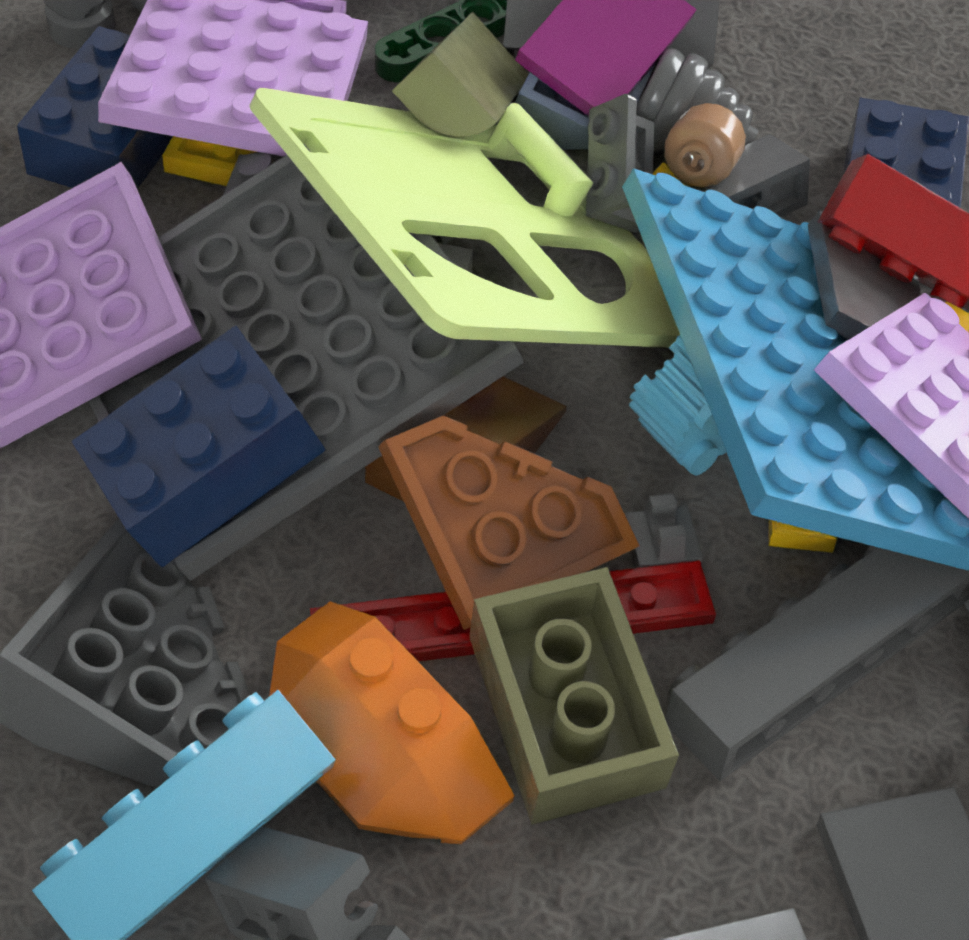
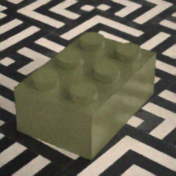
(571, 695)

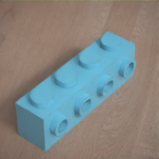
(186, 824)

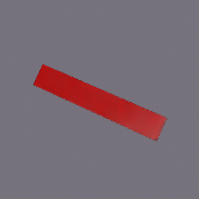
(651, 598)

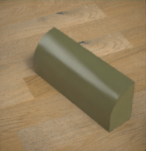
(462, 82)

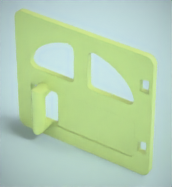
(399, 178)

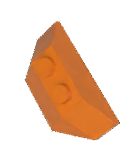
(398, 738)

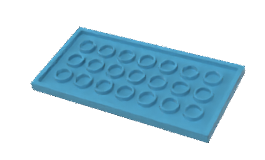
(754, 334)

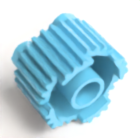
(678, 413)

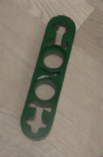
(405, 48)

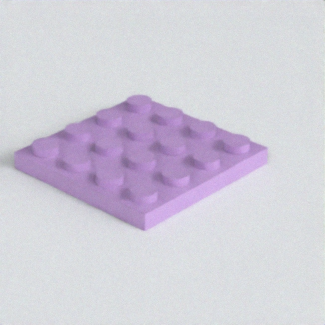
(201, 61)
(83, 301)
(913, 388)

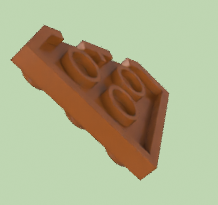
(500, 512)

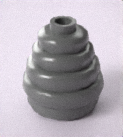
(684, 83)

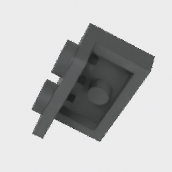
(616, 146)

